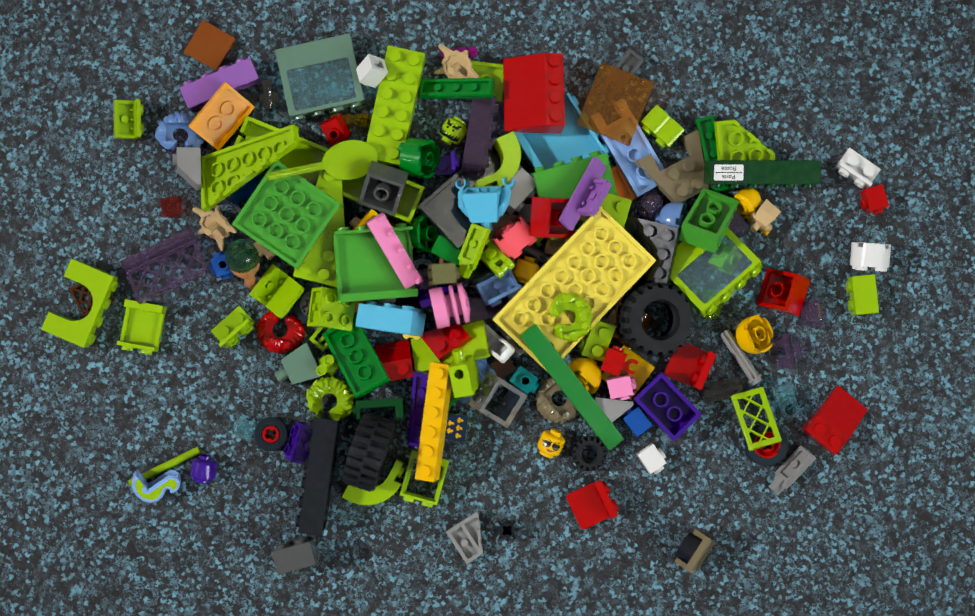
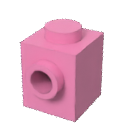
(621, 386)

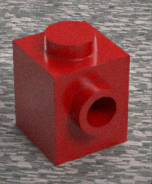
(335, 129)
(874, 199)

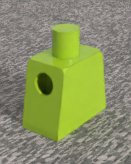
(463, 374)

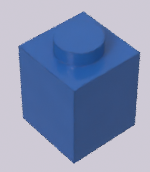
(636, 421)

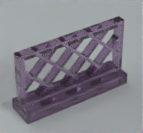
(162, 251)

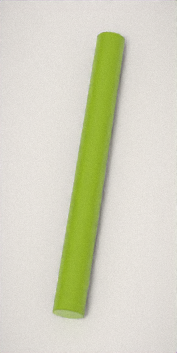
(169, 464)

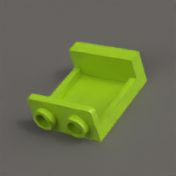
(142, 326)

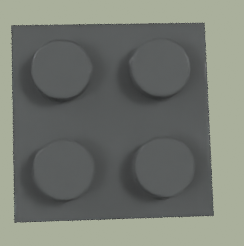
(383, 188)
(296, 555)

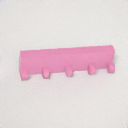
(394, 251)

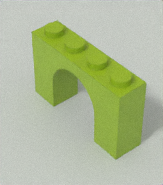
(101, 286)

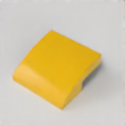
(642, 369)

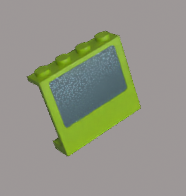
(713, 277)

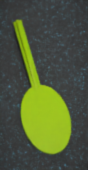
(342, 161)

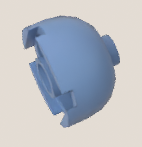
(673, 214)

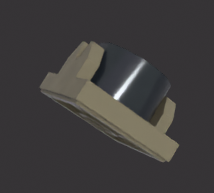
(693, 551)

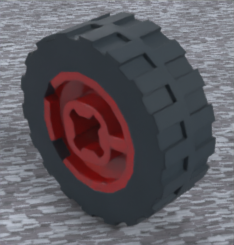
(769, 454)

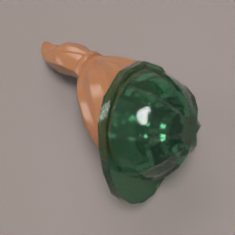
(243, 261)

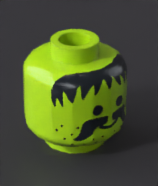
(453, 131)

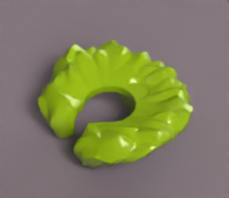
(583, 315)
(334, 386)

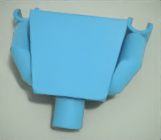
(484, 203)

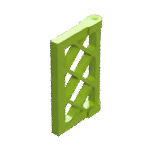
(765, 405)

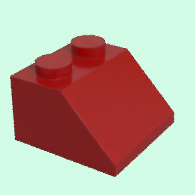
(545, 217)
(783, 292)
(396, 359)

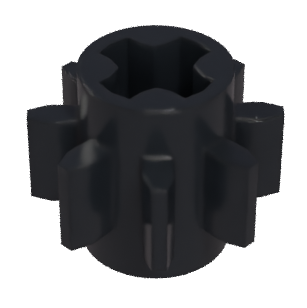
(507, 535)

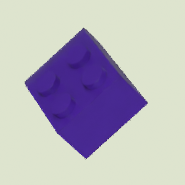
(666, 406)

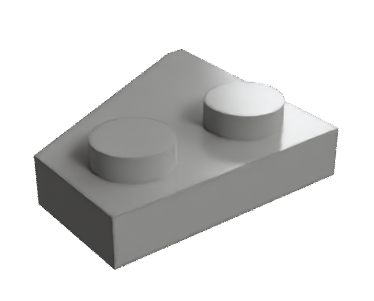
(467, 537)

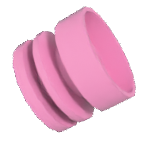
(449, 305)

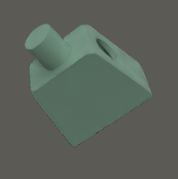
(299, 366)

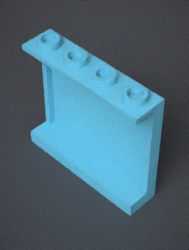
(574, 140)

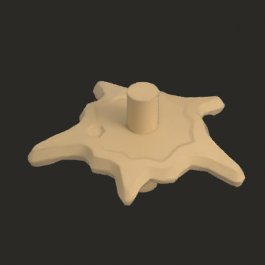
(456, 64)
(214, 225)

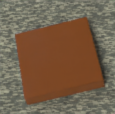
(209, 45)

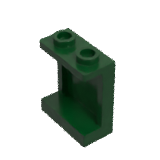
(399, 404)

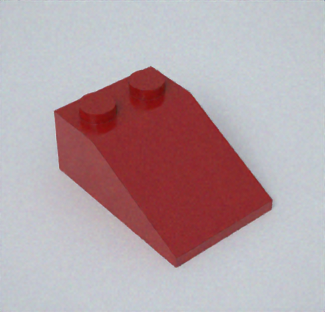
(835, 420)

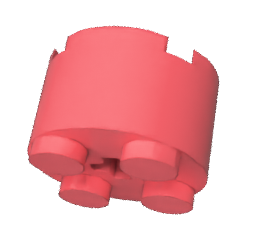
(513, 237)

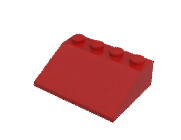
(534, 93)

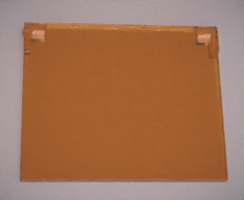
(615, 103)

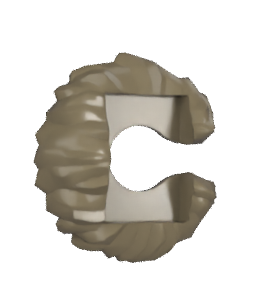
(548, 408)

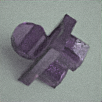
(786, 343)

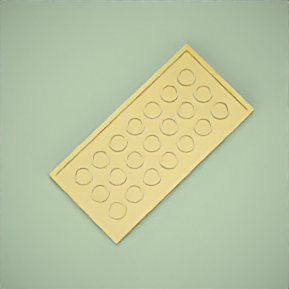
(595, 263)

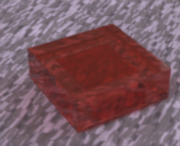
(171, 206)

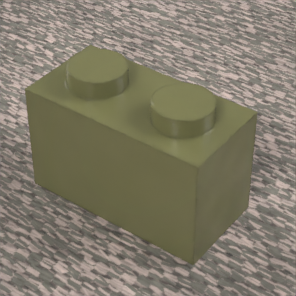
(442, 274)

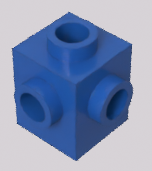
(219, 258)

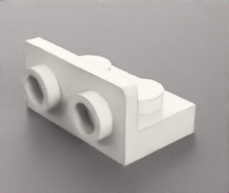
(857, 168)

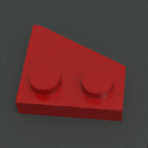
(445, 340)

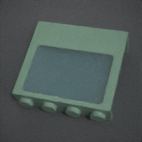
(320, 77)

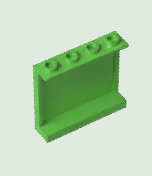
(563, 178)
(363, 268)

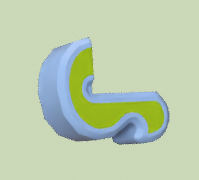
(155, 490)

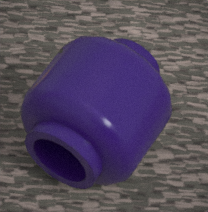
(203, 469)

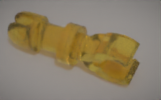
(358, 119)

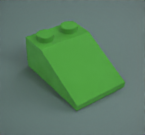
(708, 220)

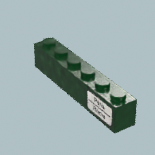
(762, 172)

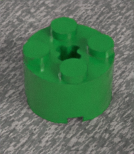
(419, 157)

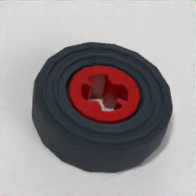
(271, 444)

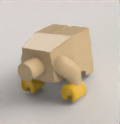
(763, 217)

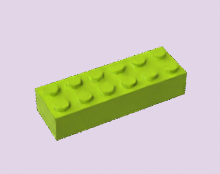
(395, 103)

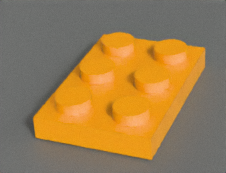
(221, 116)

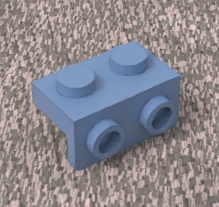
(494, 288)

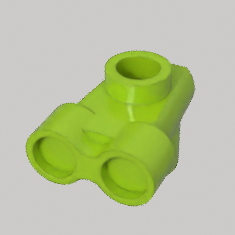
(327, 364)

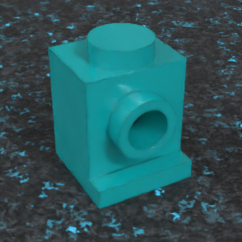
(517, 378)

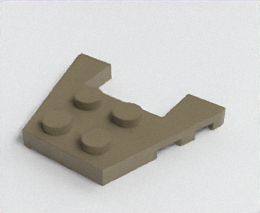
(682, 178)

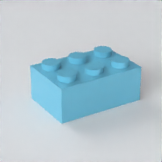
(391, 318)

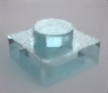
(244, 429)

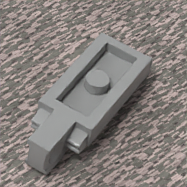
(791, 469)

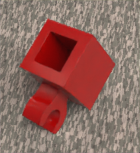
(615, 361)

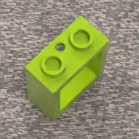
(410, 496)

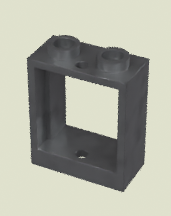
(508, 407)

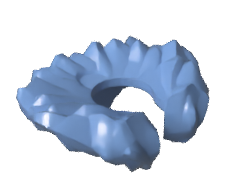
(175, 121)

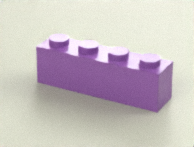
(238, 76)

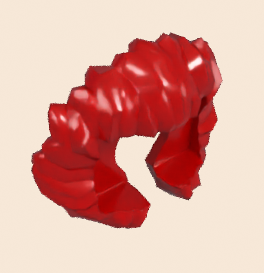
(279, 344)

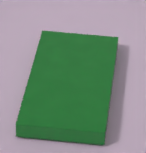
(356, 359)

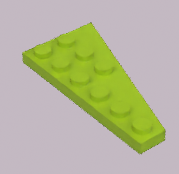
(236, 165)

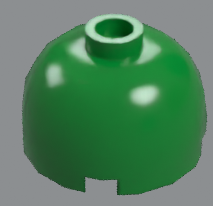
(423, 234)

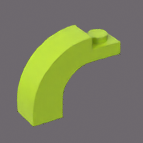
(510, 157)
(381, 492)

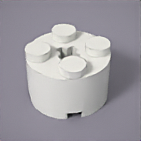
(870, 255)

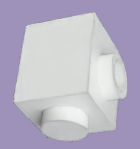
(371, 70)
(652, 458)

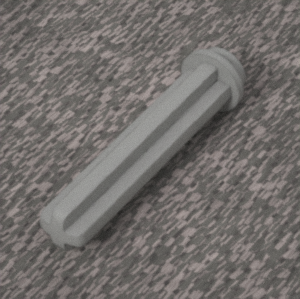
(741, 358)

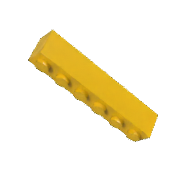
(434, 423)

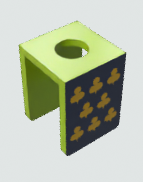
(456, 427)

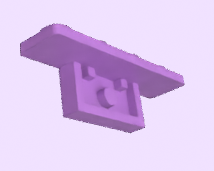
(587, 195)

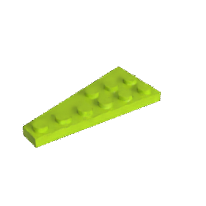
(320, 261)

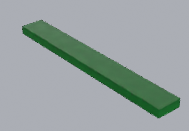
(571, 386)

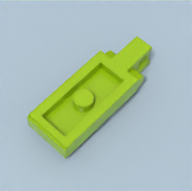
(472, 249)

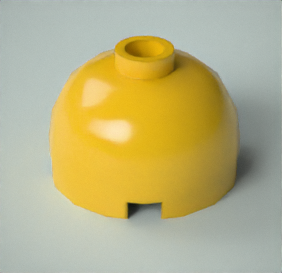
(754, 335)
(587, 373)

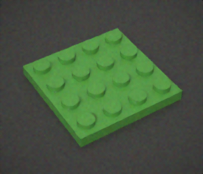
(286, 215)

